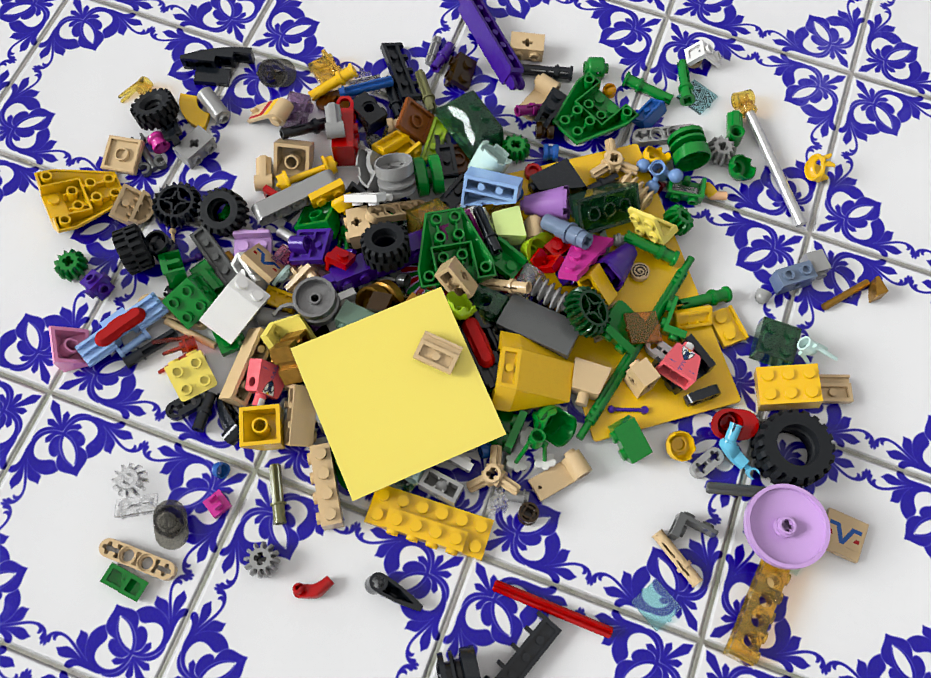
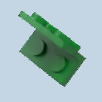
(190, 300)
(512, 425)

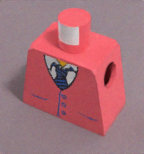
(680, 365)
(263, 381)

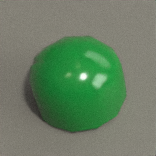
(740, 168)

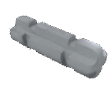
(433, 50)

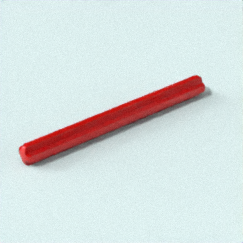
(553, 609)

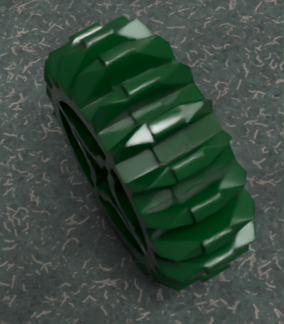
(587, 311)

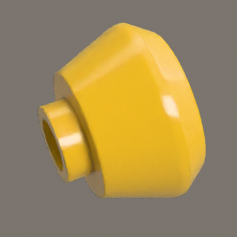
(339, 204)

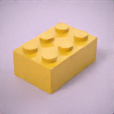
(788, 387)

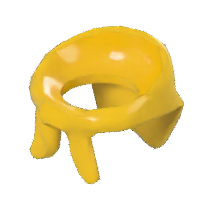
(816, 172)

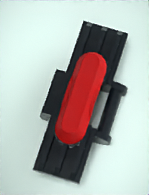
(479, 347)

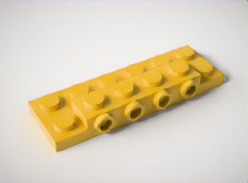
(429, 522)

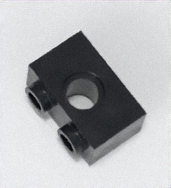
(373, 114)

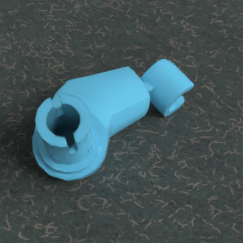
(732, 451)

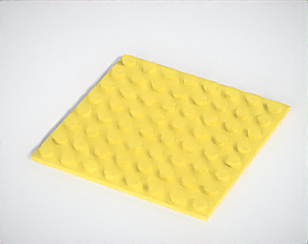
(385, 408)

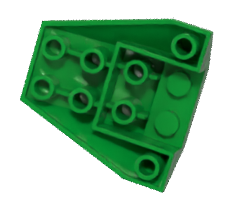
(590, 113)
(462, 242)

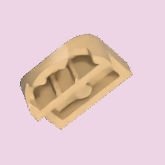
(132, 206)

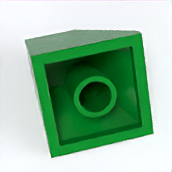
(319, 218)

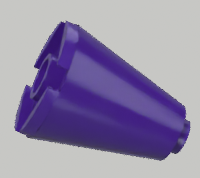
(618, 264)

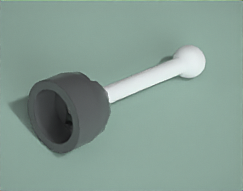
(402, 279)

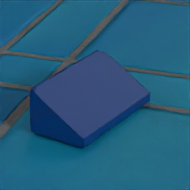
(650, 113)

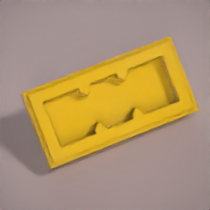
(390, 142)
(278, 298)
(693, 317)

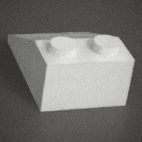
(235, 308)

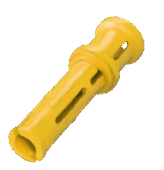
(340, 78)

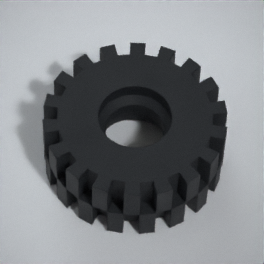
(154, 109)

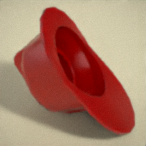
(745, 418)

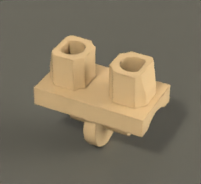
(299, 275)

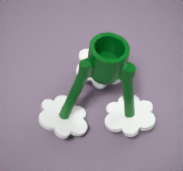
(531, 439)

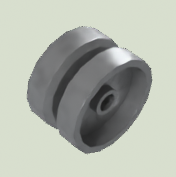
(316, 301)

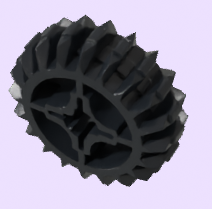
(173, 199)

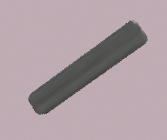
(732, 489)

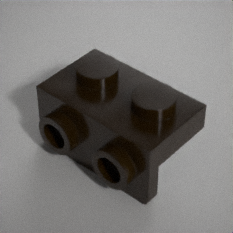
(460, 71)

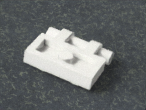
(368, 197)

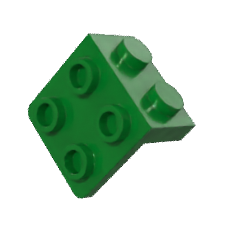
(616, 332)

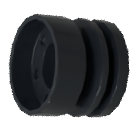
(463, 667)

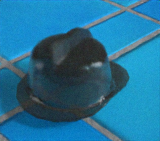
(276, 73)
(170, 524)

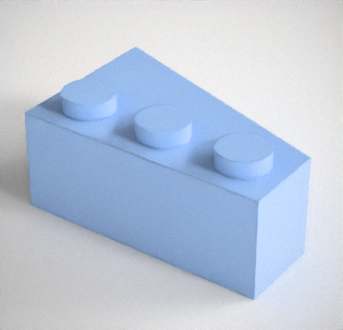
(489, 187)

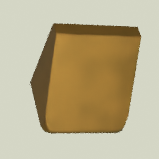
(876, 289)

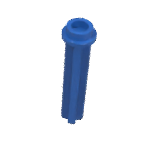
(366, 86)

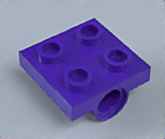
(310, 246)

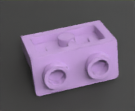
(246, 239)

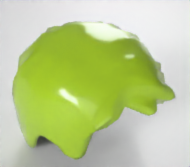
(460, 306)

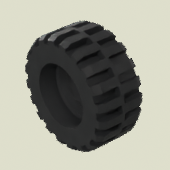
(812, 435)

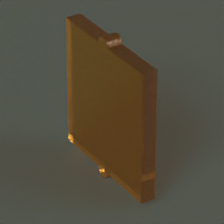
(642, 327)

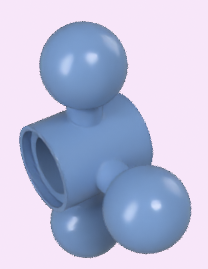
(674, 175)

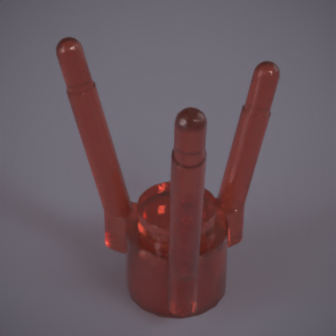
(186, 345)

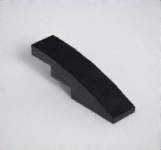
(218, 57)

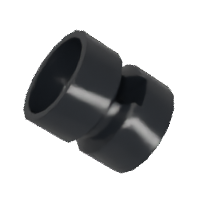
(158, 243)

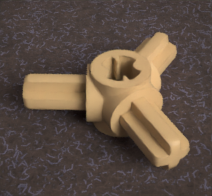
(612, 162)
(501, 480)

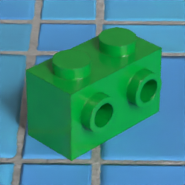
(629, 439)

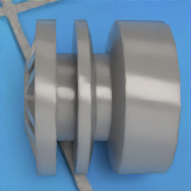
(395, 174)

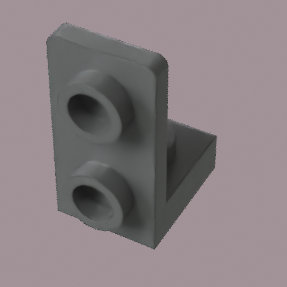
(678, 527)

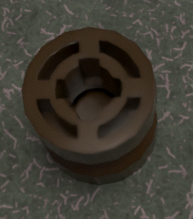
(540, 131)
(528, 517)

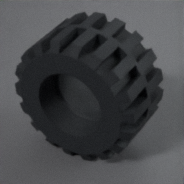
(211, 205)
(132, 249)
(375, 250)

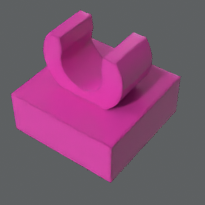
(217, 504)

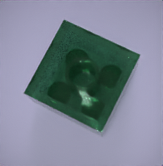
(775, 342)

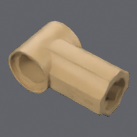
(263, 173)

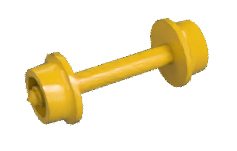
(285, 181)

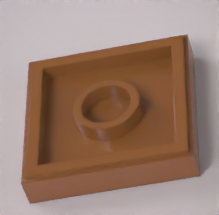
(414, 121)

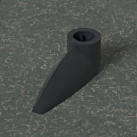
(229, 421)
(392, 591)

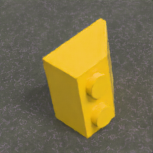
(261, 427)

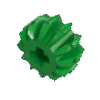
(517, 148)
(680, 217)
(71, 265)

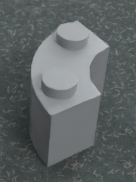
(365, 163)

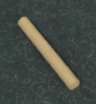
(182, 329)

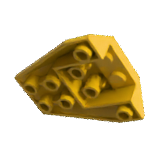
(76, 196)
(529, 375)

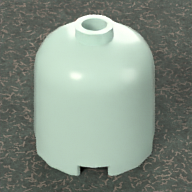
(490, 158)

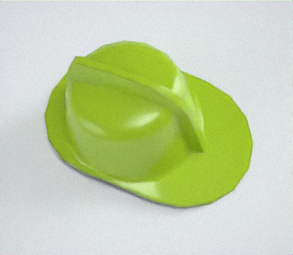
(530, 246)

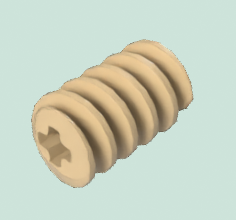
(645, 197)

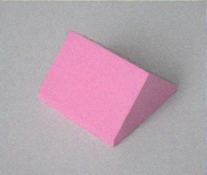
(62, 347)

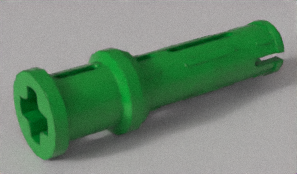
(640, 85)
(686, 87)
(659, 251)
(711, 297)

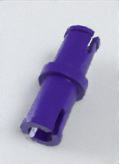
(442, 57)

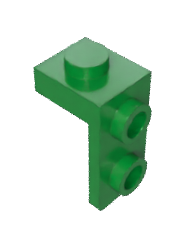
(673, 333)

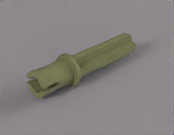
(428, 98)
(278, 503)

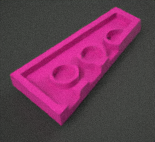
(578, 260)

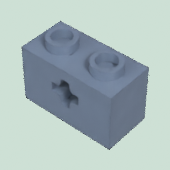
(793, 277)

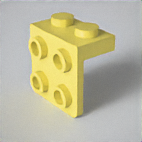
(652, 227)
(279, 328)
(190, 375)

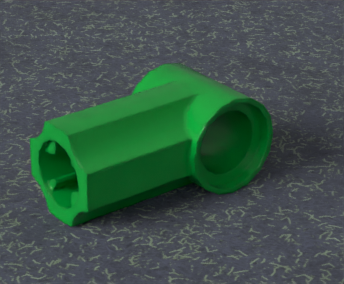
(734, 127)
(208, 275)

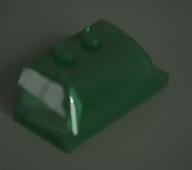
(470, 123)
(604, 206)

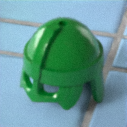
(556, 424)

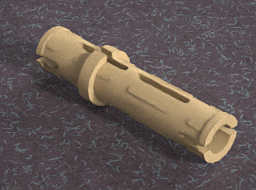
(510, 285)
(677, 558)

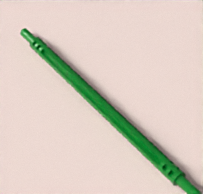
(619, 373)

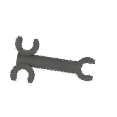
(152, 164)

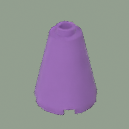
(548, 202)

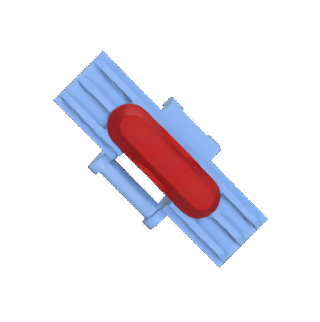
(119, 324)

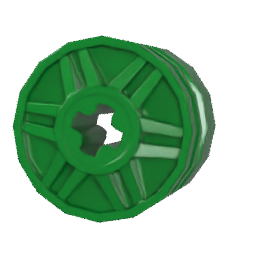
(689, 148)

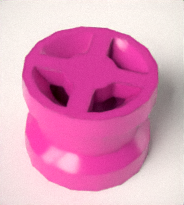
(158, 142)

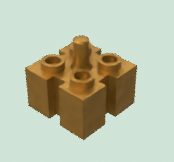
(282, 356)

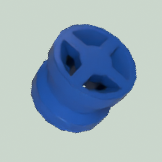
(550, 152)

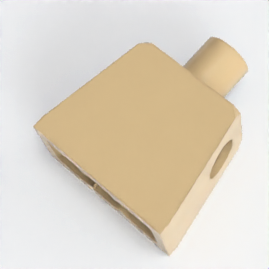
(588, 380)

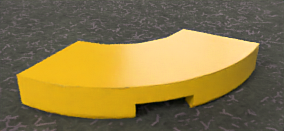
(192, 112)

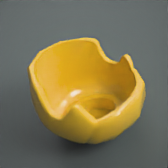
(652, 154)
(680, 446)

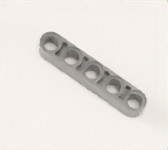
(290, 199)

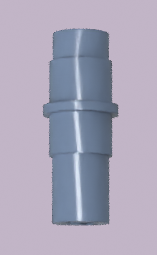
(567, 231)

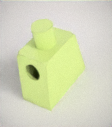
(509, 225)

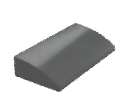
(539, 325)

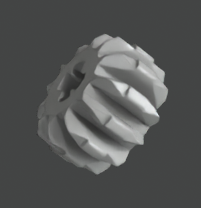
(721, 150)
(255, 566)

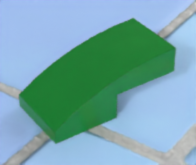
(124, 582)

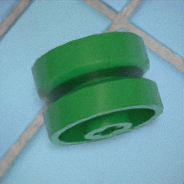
(428, 175)

